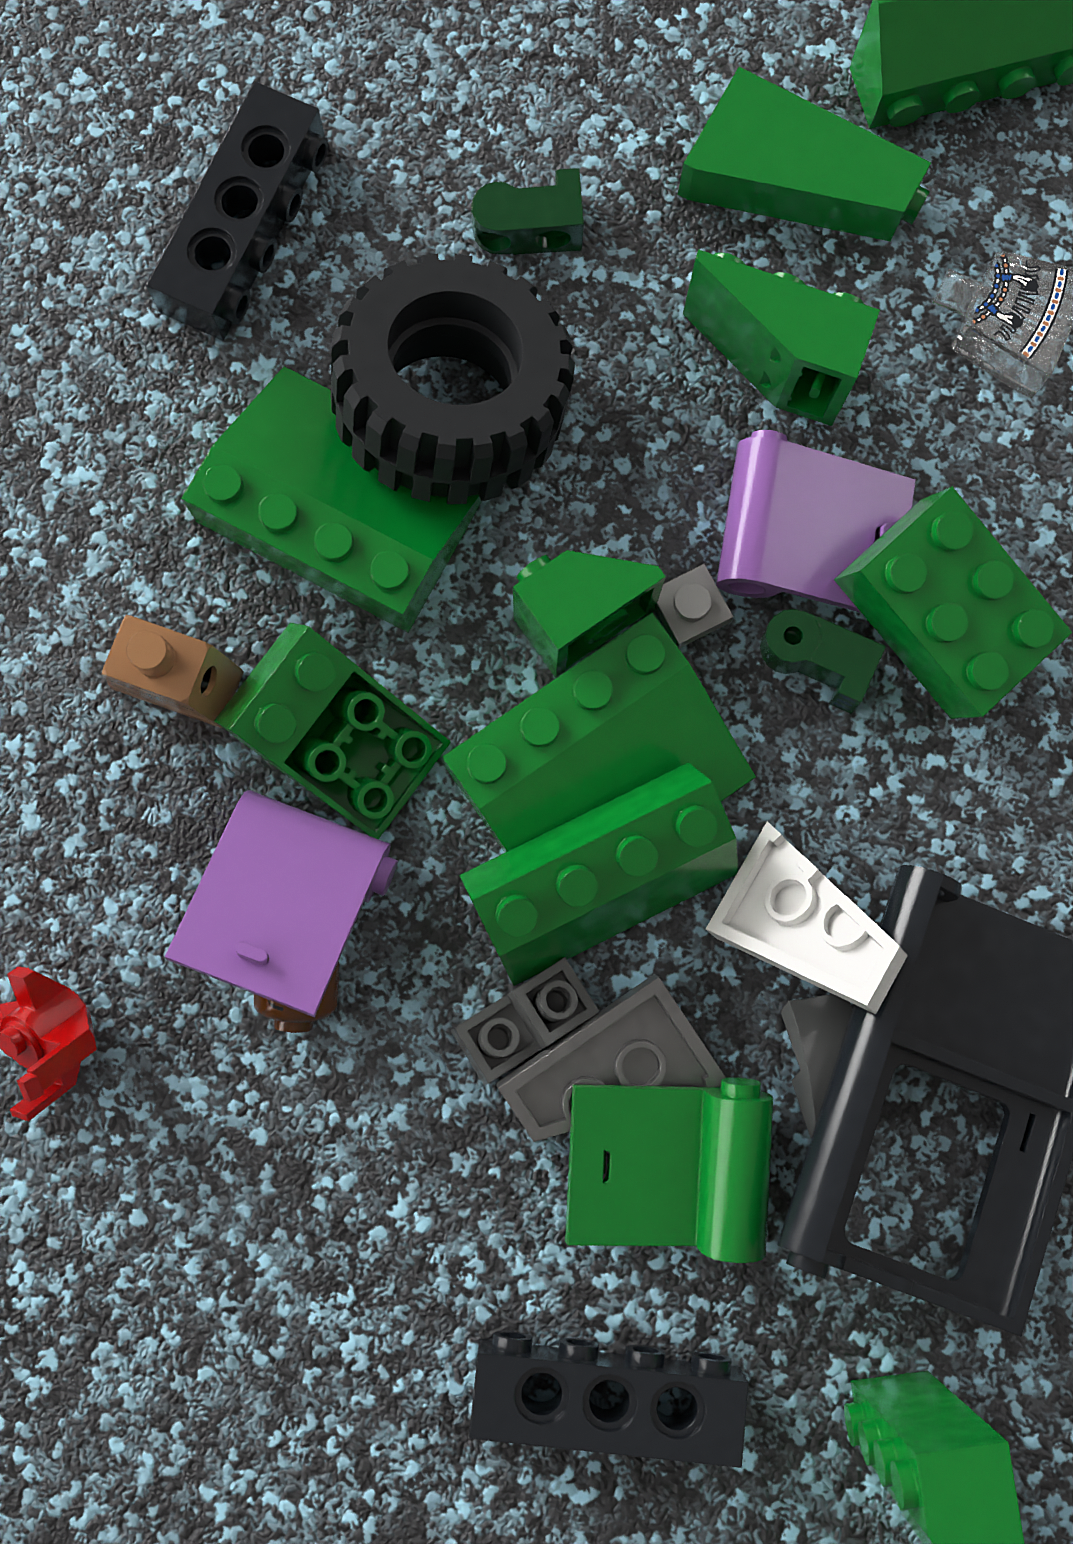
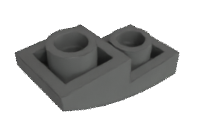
(524, 1021)
(816, 1034)

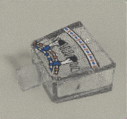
(1012, 318)

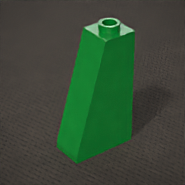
(800, 164)

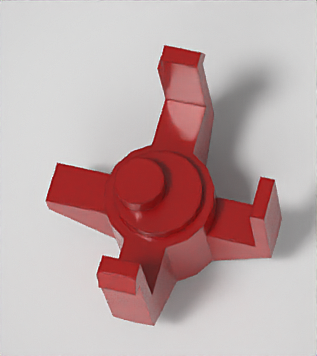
(48, 1035)

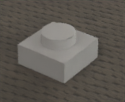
(692, 606)

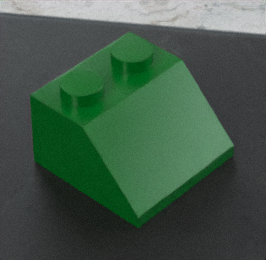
(581, 603)

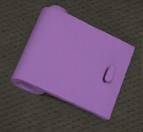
(802, 518)
(281, 892)

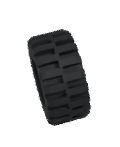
(460, 314)

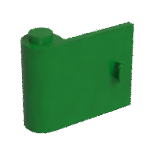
(678, 1167)

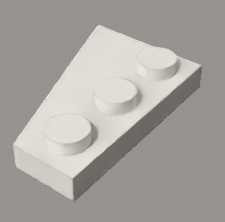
(805, 925)

